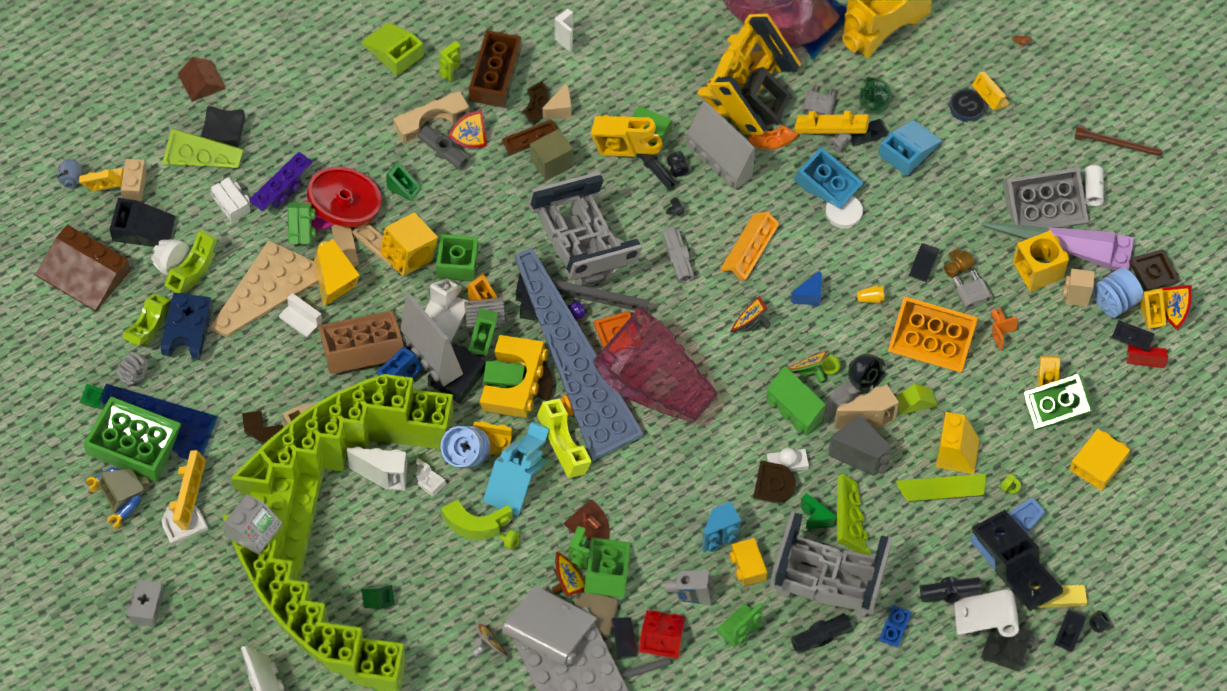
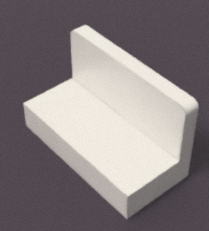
(564, 29)
(301, 316)

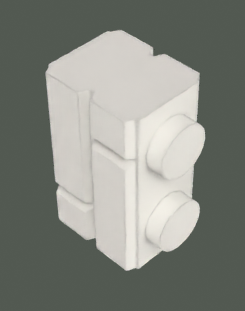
(230, 199)

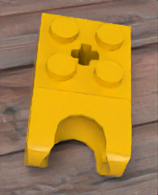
(625, 136)

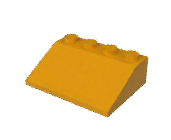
(933, 334)

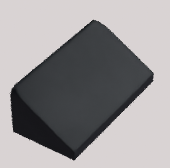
(624, 638)

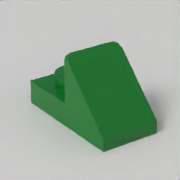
(820, 515)

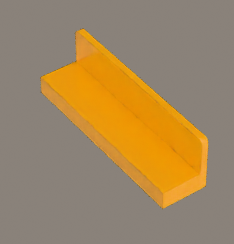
(750, 245)

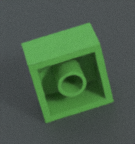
(457, 257)

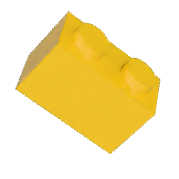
(748, 562)

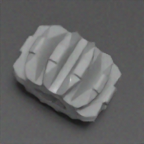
(132, 368)

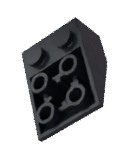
(140, 223)

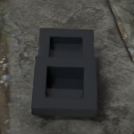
(924, 262)

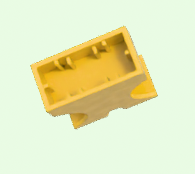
(873, 20)

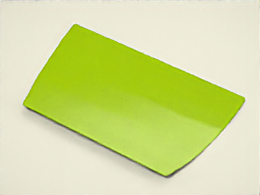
(942, 487)

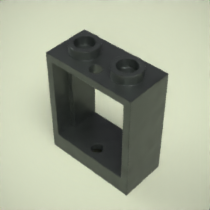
(751, 87)

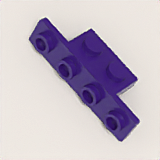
(282, 184)

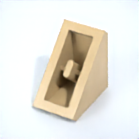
(559, 105)

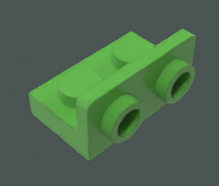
(577, 550)

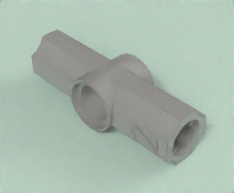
(678, 255)

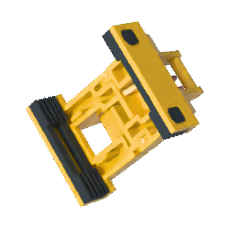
(734, 70)

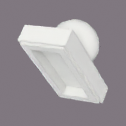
(791, 458)

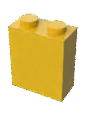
(1099, 459)

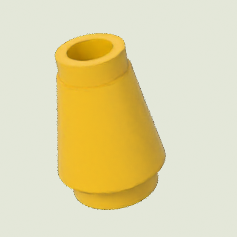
(871, 295)

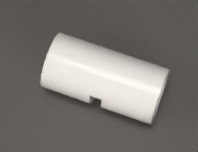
(1094, 185)

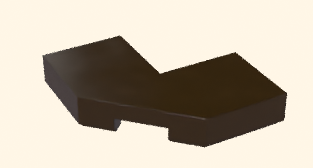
(254, 427)

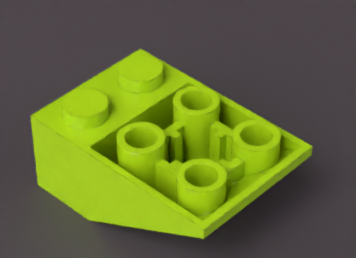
(394, 47)

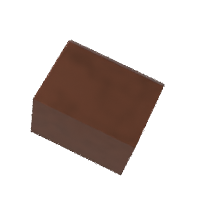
(200, 78)

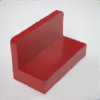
(1153, 358)

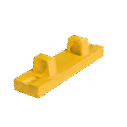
(831, 123)
(189, 489)

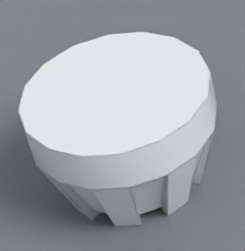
(169, 255)

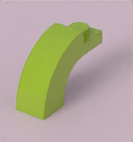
(149, 321)

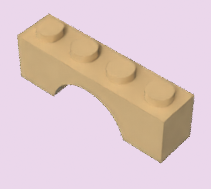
(449, 108)

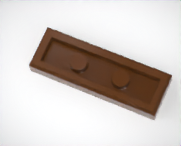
(522, 140)

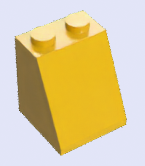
(333, 272)
(957, 444)

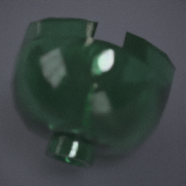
(875, 92)

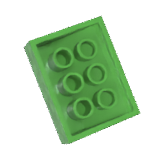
(132, 439)

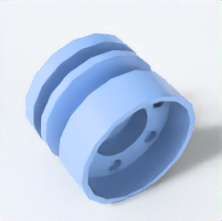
(1118, 292)
(455, 450)

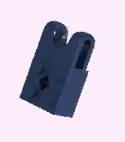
(187, 324)

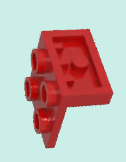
(661, 634)

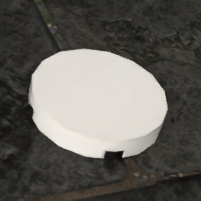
(847, 215)

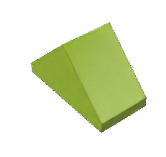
(915, 399)

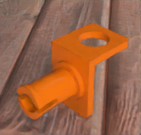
(1002, 326)

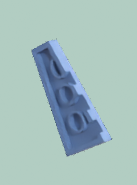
(1025, 515)

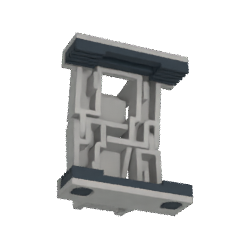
(583, 247)
(842, 587)

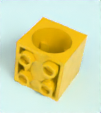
(408, 244)
(1036, 273)

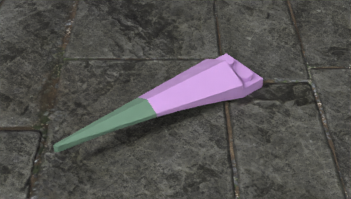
(1094, 246)

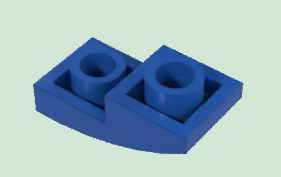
(895, 626)

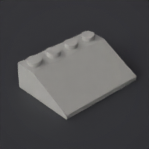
(721, 146)
(1046, 199)
(428, 343)

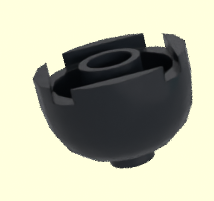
(868, 368)

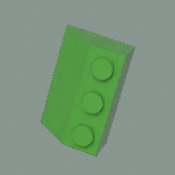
(796, 402)

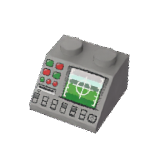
(252, 524)

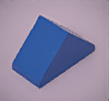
(808, 292)

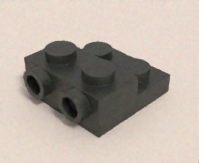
(1008, 650)

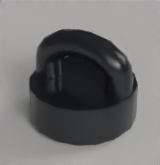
(676, 207)
(1101, 620)

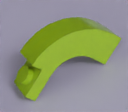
(195, 265)
(473, 526)

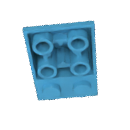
(908, 146)

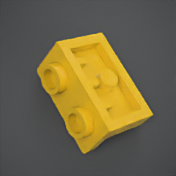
(102, 180)
(498, 435)

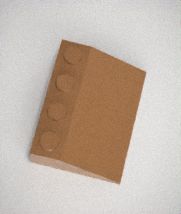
(360, 341)

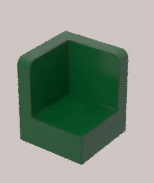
(377, 596)

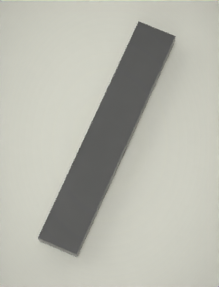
(600, 296)

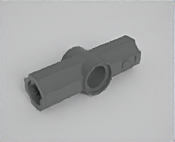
(450, 153)

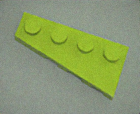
(192, 149)
(849, 516)

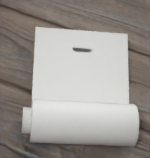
(988, 612)

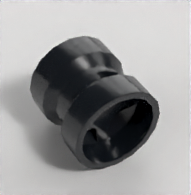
(677, 163)

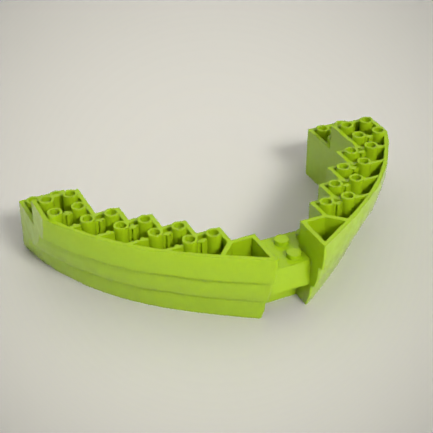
(288, 480)

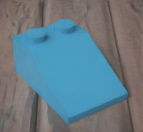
(827, 179)

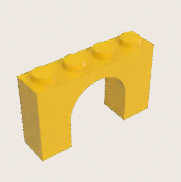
(518, 399)

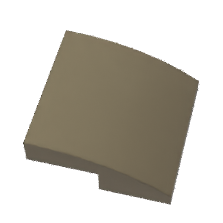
(601, 607)

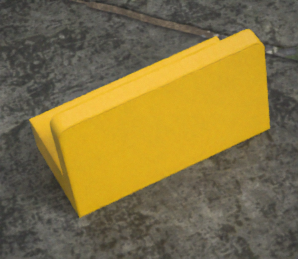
(990, 91)

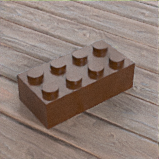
(495, 68)

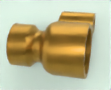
(960, 262)

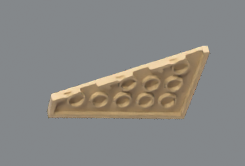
(265, 287)

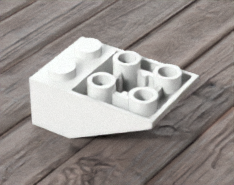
(380, 466)

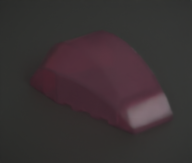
(796, 19)
(654, 370)

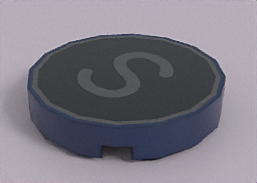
(967, 105)

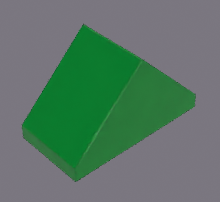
(402, 182)

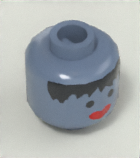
(69, 173)

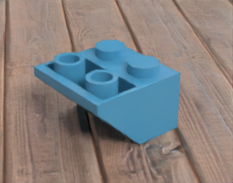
(721, 527)

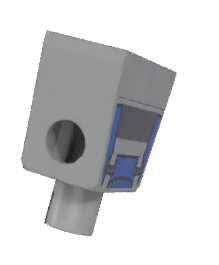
(692, 587)

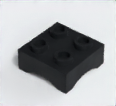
(223, 125)

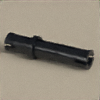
(650, 161)

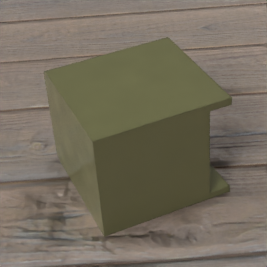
(551, 154)

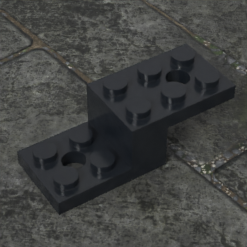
(1017, 560)

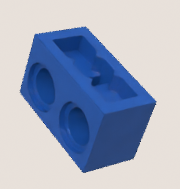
(402, 364)

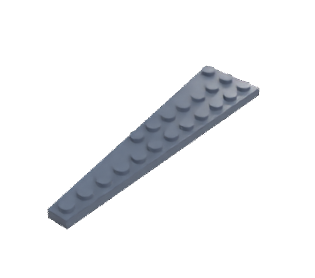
(598, 409)

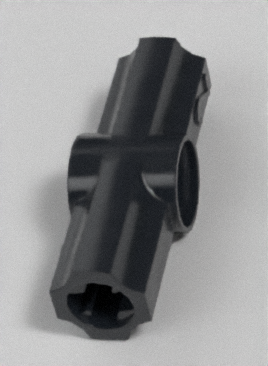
(950, 589)
(821, 633)

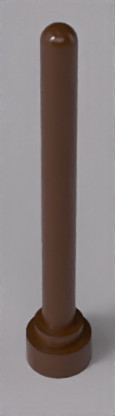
(1083, 133)

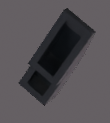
(526, 307)

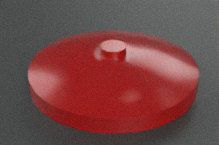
(344, 196)

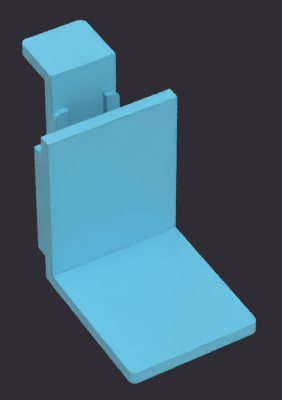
(515, 468)

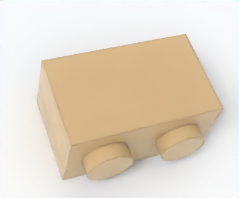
(133, 179)
(1078, 287)

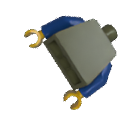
(121, 491)

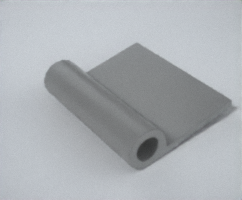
(548, 625)

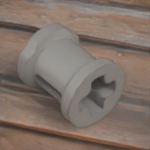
(838, 141)

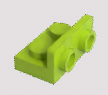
(449, 61)

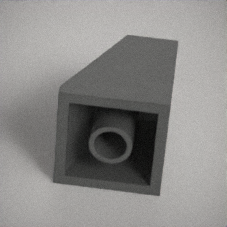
(860, 447)

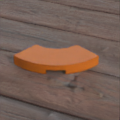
(773, 139)

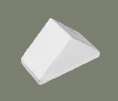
(444, 292)

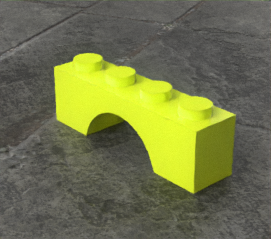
(572, 457)

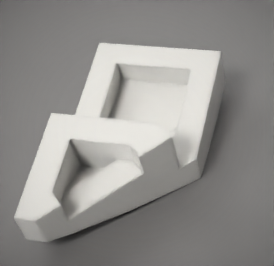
(427, 479)

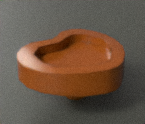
(1022, 39)

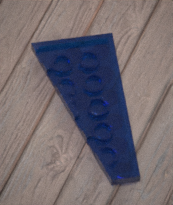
(195, 425)

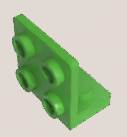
(740, 624)

